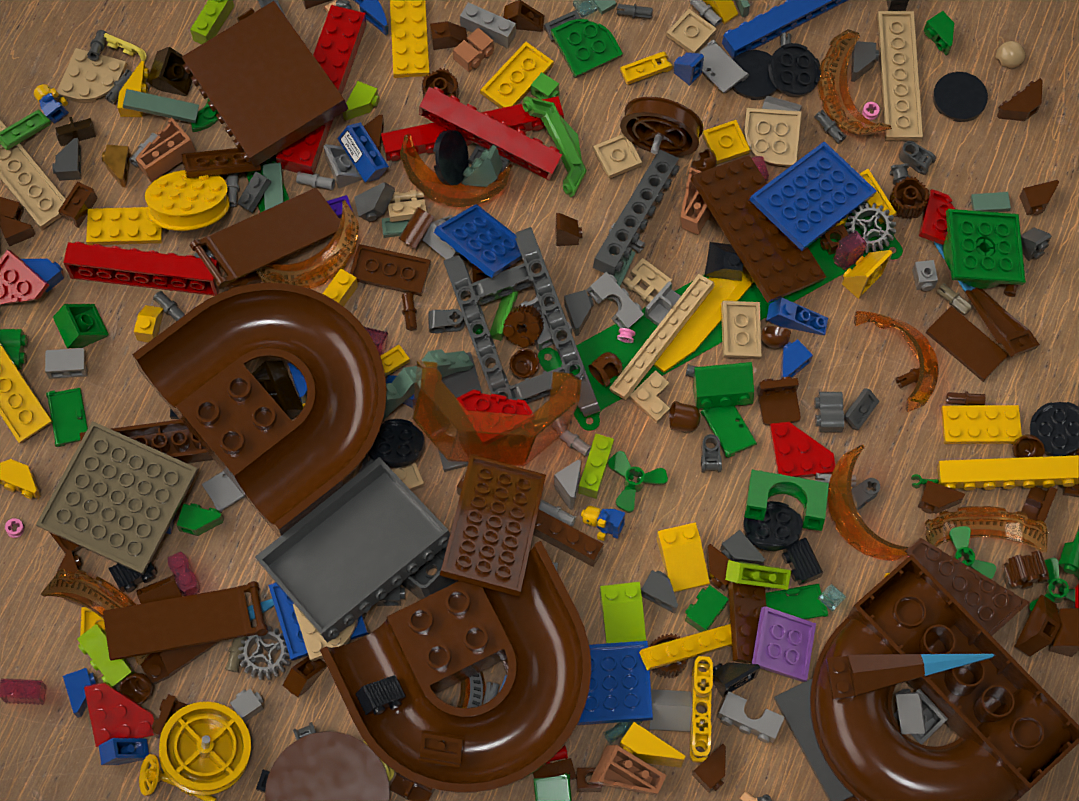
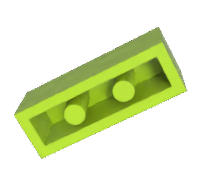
(211, 20)
(596, 466)
(758, 575)
(95, 644)

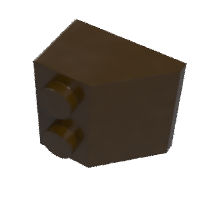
(168, 73)

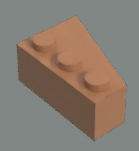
(164, 151)
(694, 209)
(625, 771)

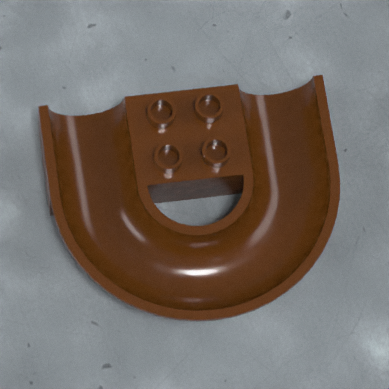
(273, 461)
(453, 639)
(1003, 717)

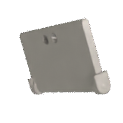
(723, 69)
(222, 491)

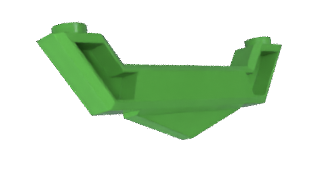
(564, 138)

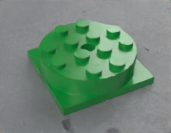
(984, 248)

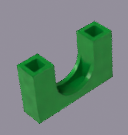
(809, 492)

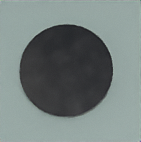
(794, 70)
(758, 83)
(960, 96)
(450, 157)
(1057, 428)
(398, 443)
(778, 531)

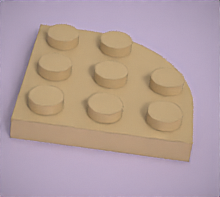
(89, 79)
(773, 135)
(315, 641)

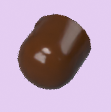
(605, 368)
(684, 417)

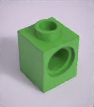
(544, 87)

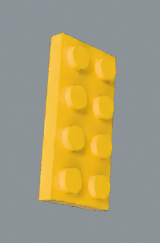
(516, 76)
(121, 226)
(981, 424)

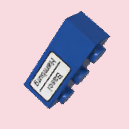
(363, 152)

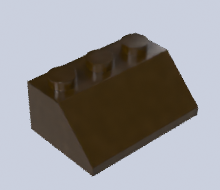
(277, 383)

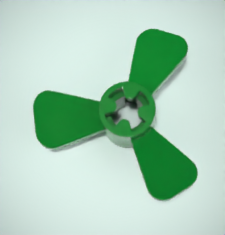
(621, 465)
(960, 539)
(1053, 570)

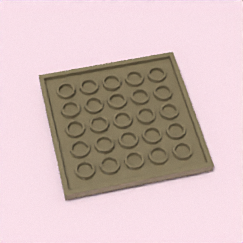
(117, 497)

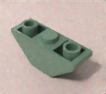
(483, 169)

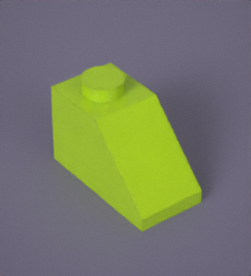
(361, 101)

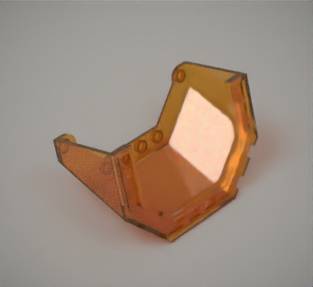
(491, 435)

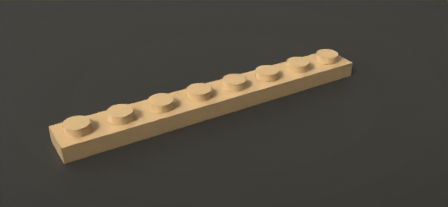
(662, 337)

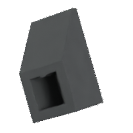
(1034, 243)

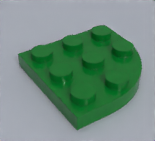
(585, 45)

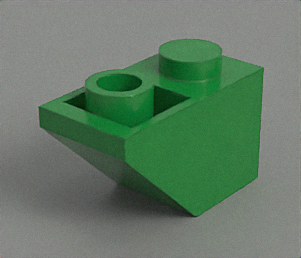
(940, 31)
(197, 520)

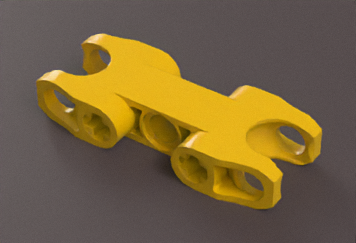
(702, 697)

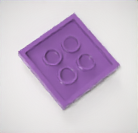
(784, 644)

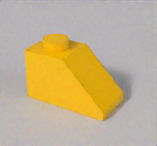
(724, 9)
(148, 323)

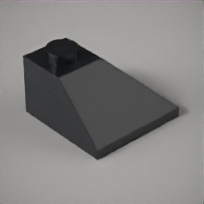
(723, 262)
(733, 676)

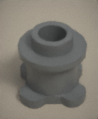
(899, 172)

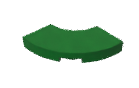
(204, 119)

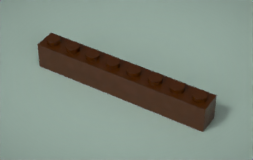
(563, 536)

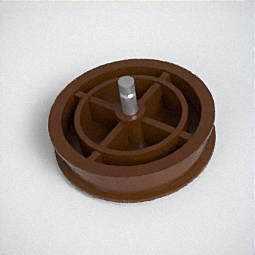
(661, 125)

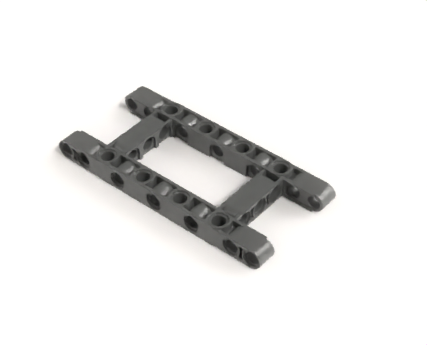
(503, 285)

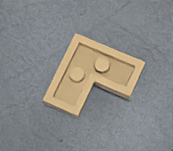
(646, 397)

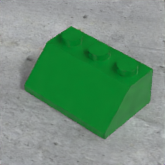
(723, 385)

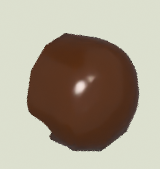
(707, 161)
(775, 336)
(524, 363)
(1028, 446)
(137, 687)

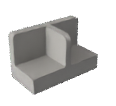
(661, 304)
(65, 363)
(911, 712)

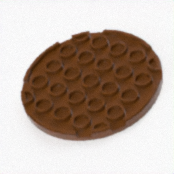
(327, 769)

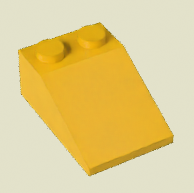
(866, 272)
(683, 557)
(650, 748)

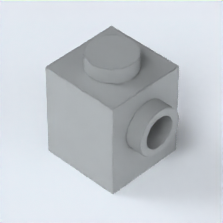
(925, 275)
(247, 704)

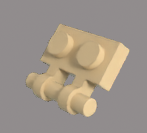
(404, 210)
(648, 275)

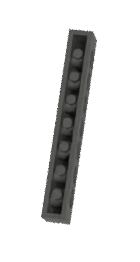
(663, 163)

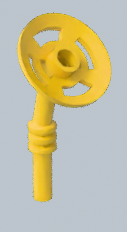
(156, 775)

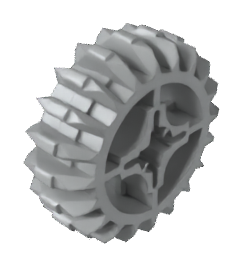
(878, 213)
(258, 657)

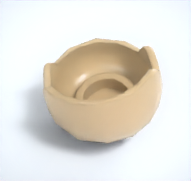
(1010, 54)

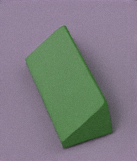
(506, 305)

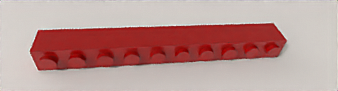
(426, 135)

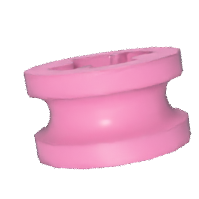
(870, 105)
(626, 335)
(8, 526)

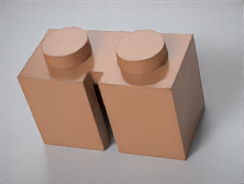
(471, 54)

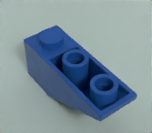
(796, 317)

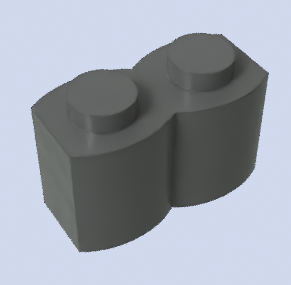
(830, 412)

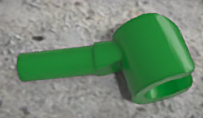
(922, 481)

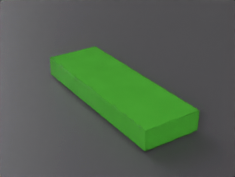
(23, 129)

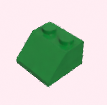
(80, 325)

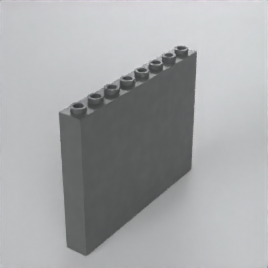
(354, 549)

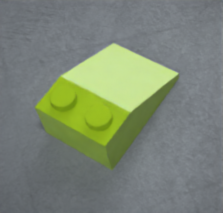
(622, 612)

